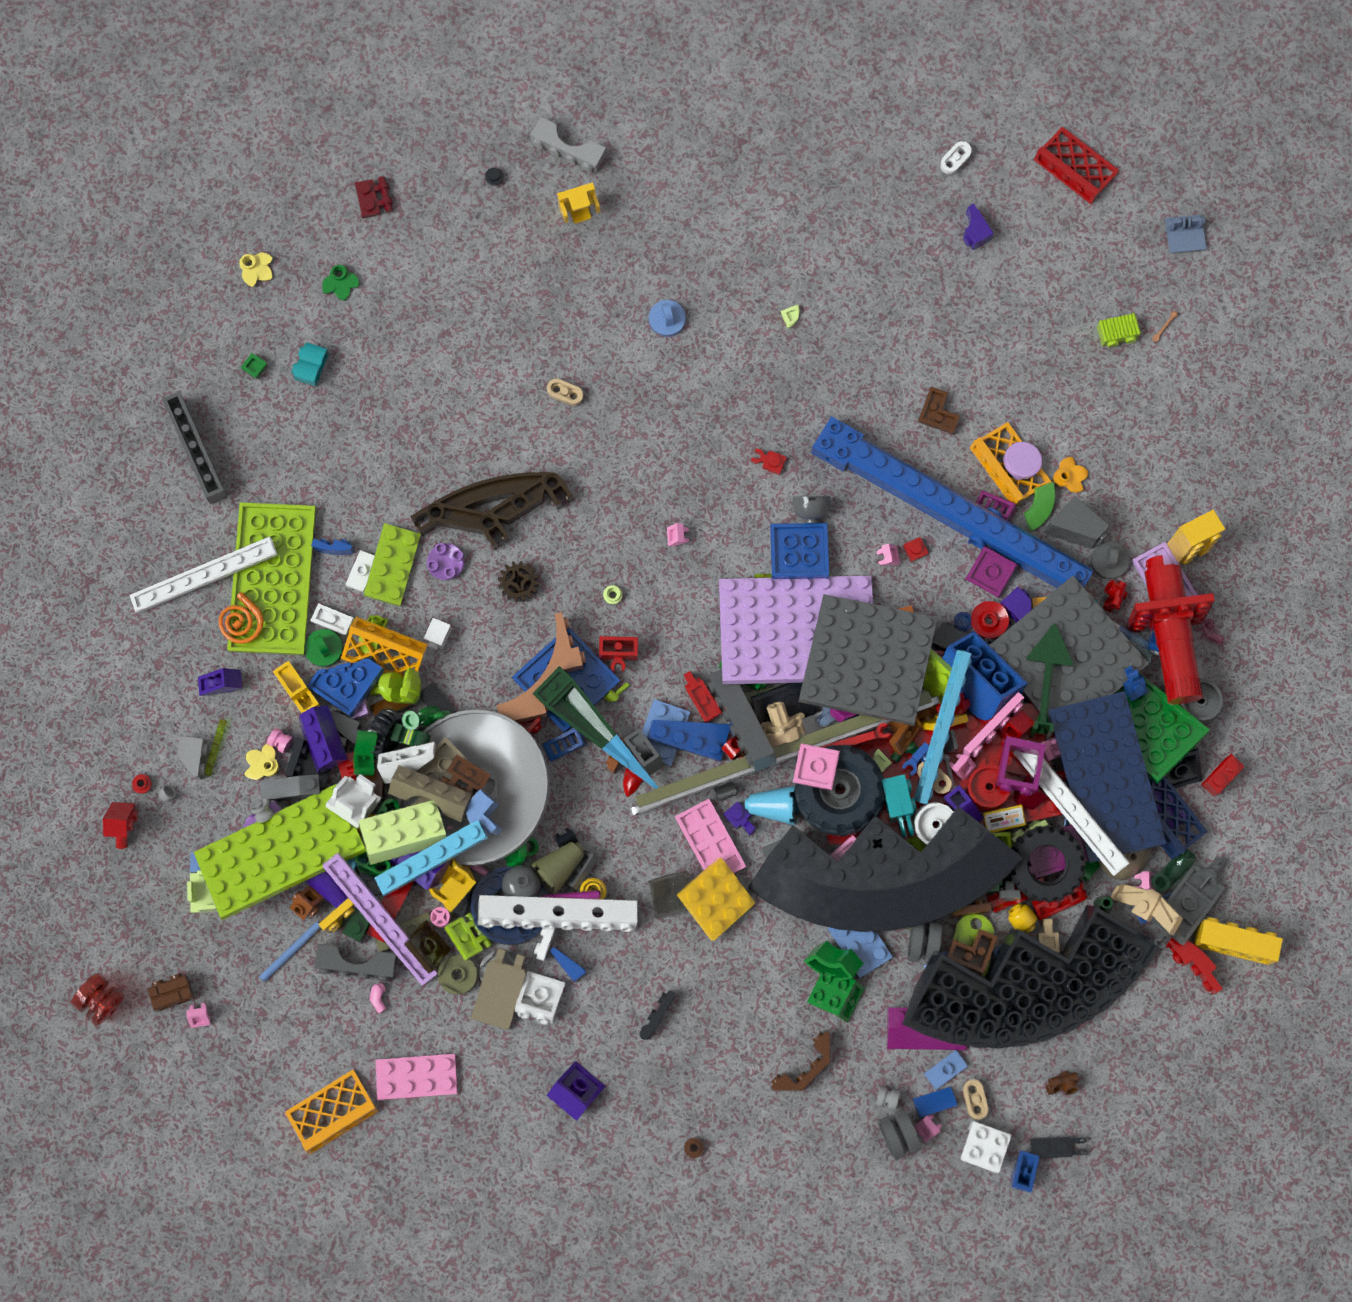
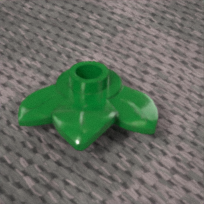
(340, 285)

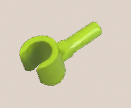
(613, 696)

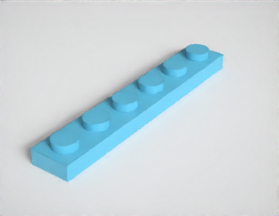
(431, 857)

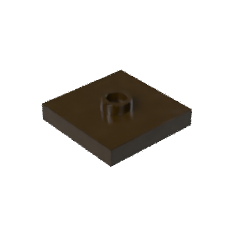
(427, 946)

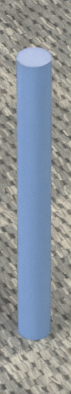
(290, 951)

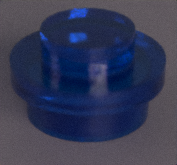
(963, 621)

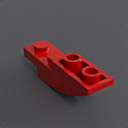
(1200, 963)

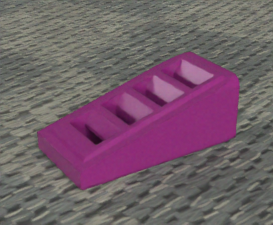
(998, 501)

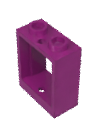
(1026, 747)

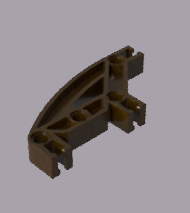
(458, 512)

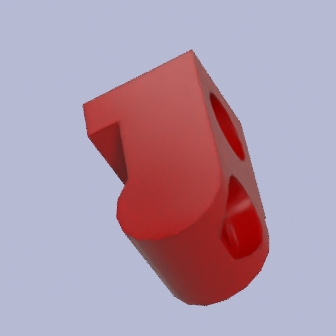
(732, 750)

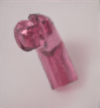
(1209, 632)

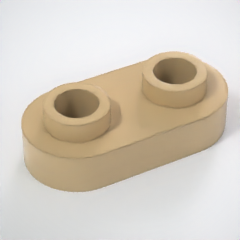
(565, 392)
(941, 776)
(975, 1099)

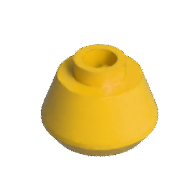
(594, 883)

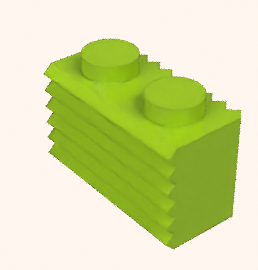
(1118, 330)

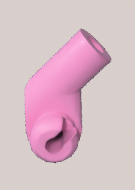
(375, 997)

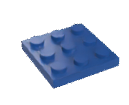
(799, 551)

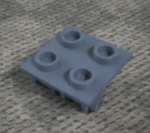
(1185, 233)

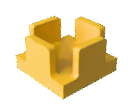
(577, 203)
(456, 884)

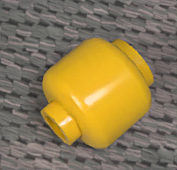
(1022, 918)

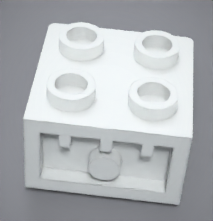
(985, 1147)

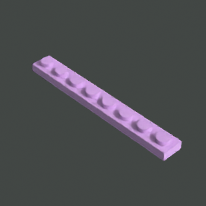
(375, 914)

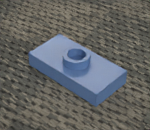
(945, 1069)

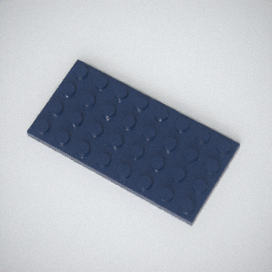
(1108, 771)

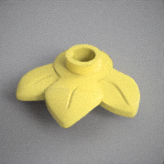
(258, 269)
(259, 761)

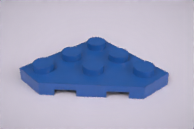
(346, 684)

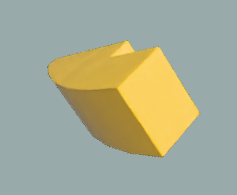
(295, 687)

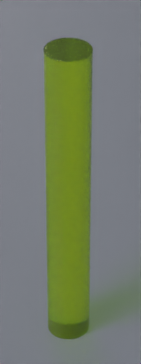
(215, 747)

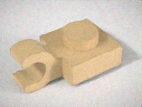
(1048, 937)

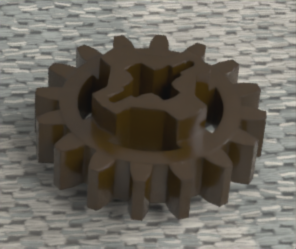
(524, 578)

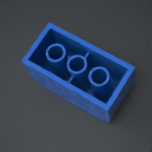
(989, 678)

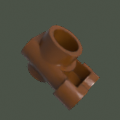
(1064, 1081)

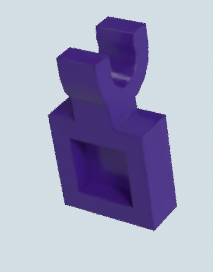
(739, 817)

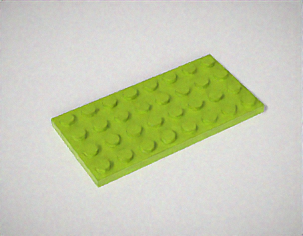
(277, 584)
(276, 854)

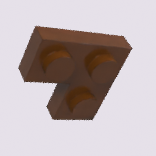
(934, 416)

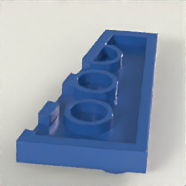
(692, 737)

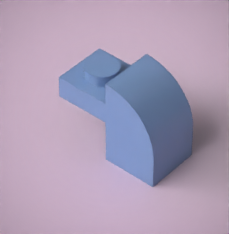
(480, 809)

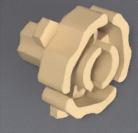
(782, 728)

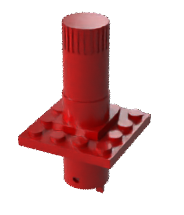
(1171, 617)

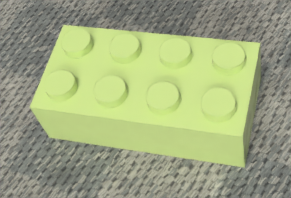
(402, 831)

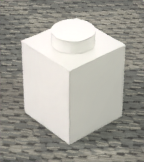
(437, 634)

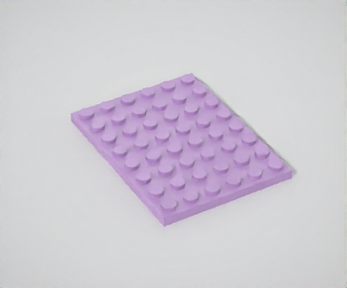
(772, 624)

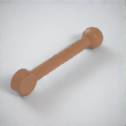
(1155, 338)

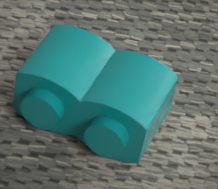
(310, 364)

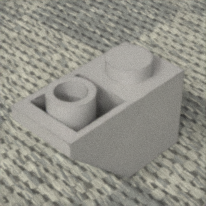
(192, 753)

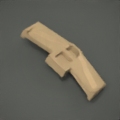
(1148, 905)

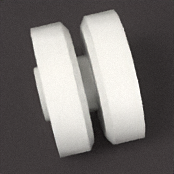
(926, 816)

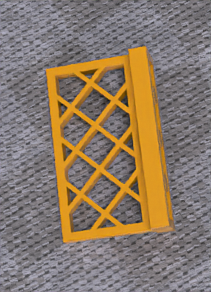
(996, 469)
(388, 640)
(343, 1123)

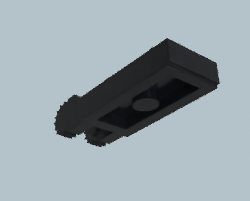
(656, 1016)
(1056, 1147)

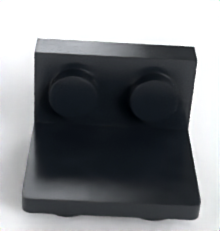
(302, 763)

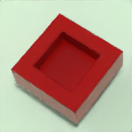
(915, 549)

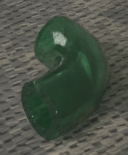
(1173, 871)

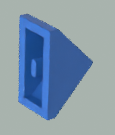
(1024, 1171)

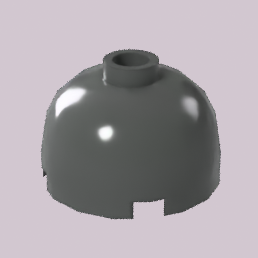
(811, 507)
(521, 882)

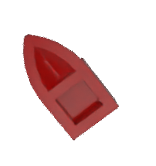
(631, 782)

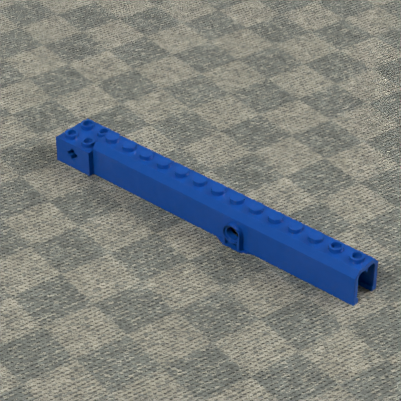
(985, 527)

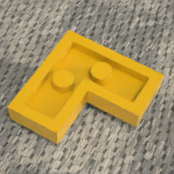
(334, 921)

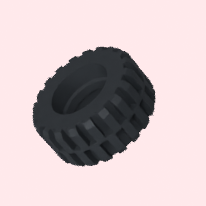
(1073, 869)

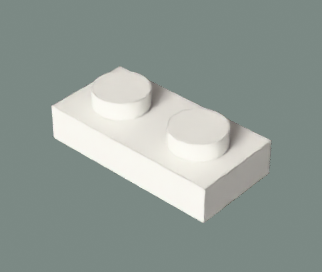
(332, 619)

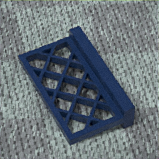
(1173, 846)

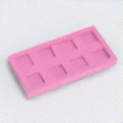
(988, 733)
(709, 836)
(416, 1077)

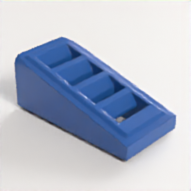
(547, 746)
(573, 970)

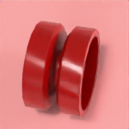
(982, 798)

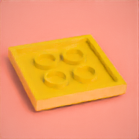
(716, 898)

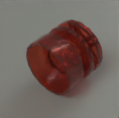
(97, 999)

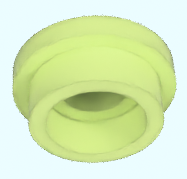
(608, 590)

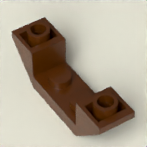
(822, 1046)

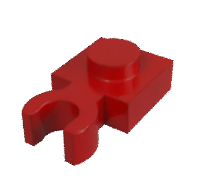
(771, 462)

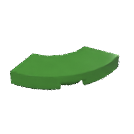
(1041, 506)

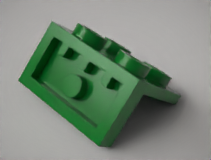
(836, 996)

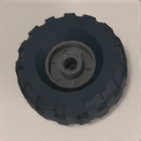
(851, 810)

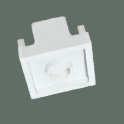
(353, 799)

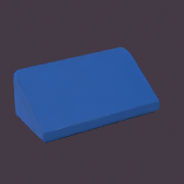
(934, 1102)

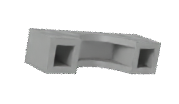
(588, 155)

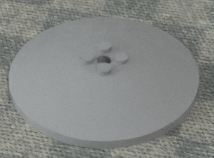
(516, 781)

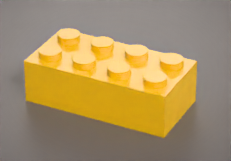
(1196, 537)
(1238, 942)

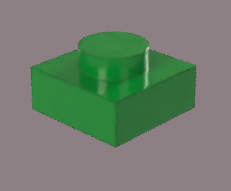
(254, 366)

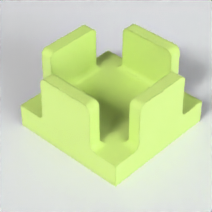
(199, 894)

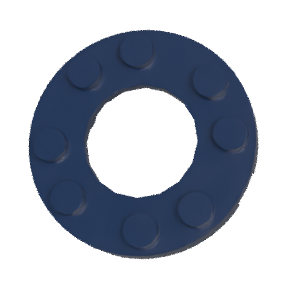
(489, 886)

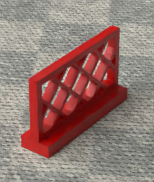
(1067, 173)

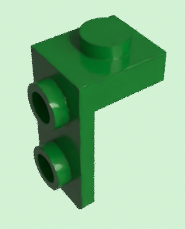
(363, 758)

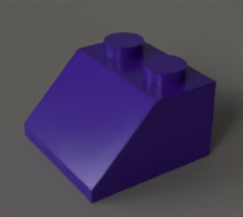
(575, 1090)

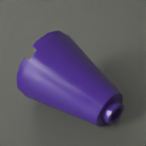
(328, 888)

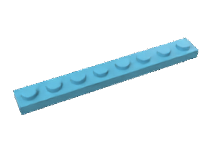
(944, 720)

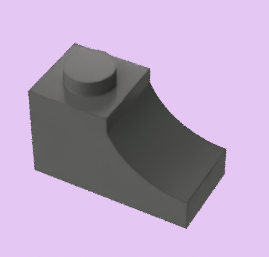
(644, 752)

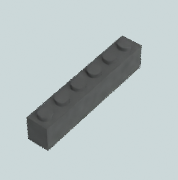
(194, 447)
(743, 722)

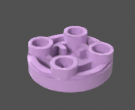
(1022, 460)

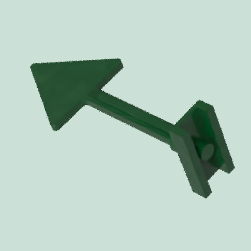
(1050, 651)

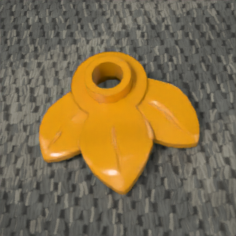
(1073, 473)

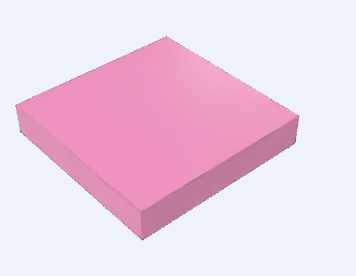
(816, 766)

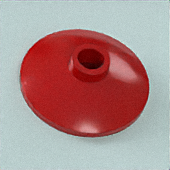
(996, 613)

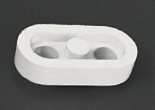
(955, 158)
(542, 948)

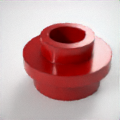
(147, 786)

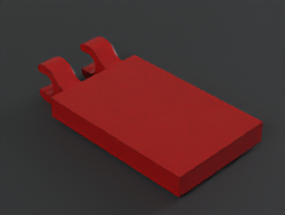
(864, 738)

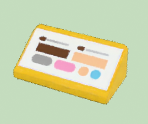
(1004, 819)

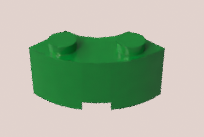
(834, 961)

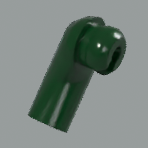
(912, 748)

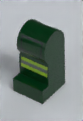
(409, 737)

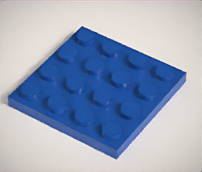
(594, 678)

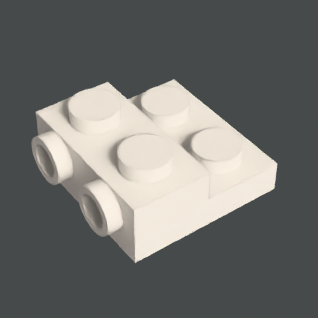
(539, 998)

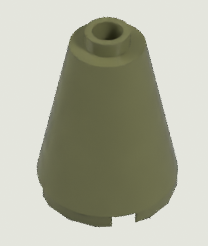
(558, 865)

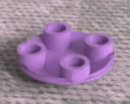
(445, 561)

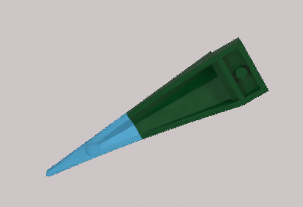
(569, 702)

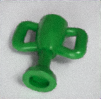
(425, 717)

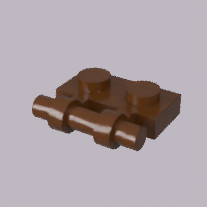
(467, 772)

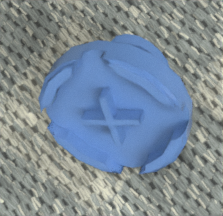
(667, 318)

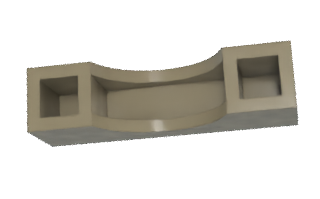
(410, 783)

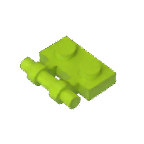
(464, 939)

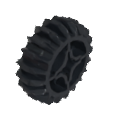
(384, 725)

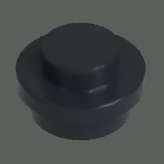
(494, 176)

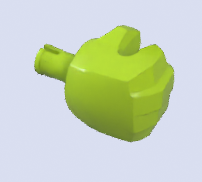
(398, 688)

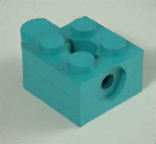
(898, 802)

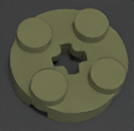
(446, 977)

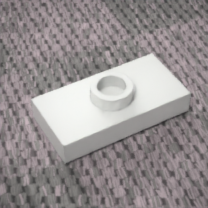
(360, 571)

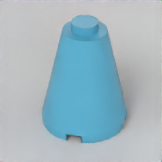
(774, 804)

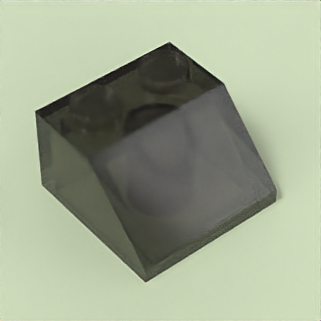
(665, 891)

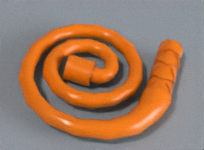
(238, 623)

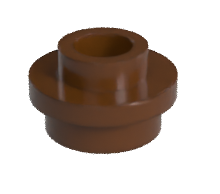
(688, 1143)

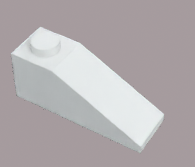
(411, 758)

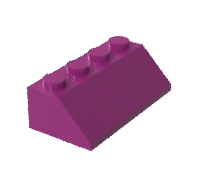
(903, 1037)

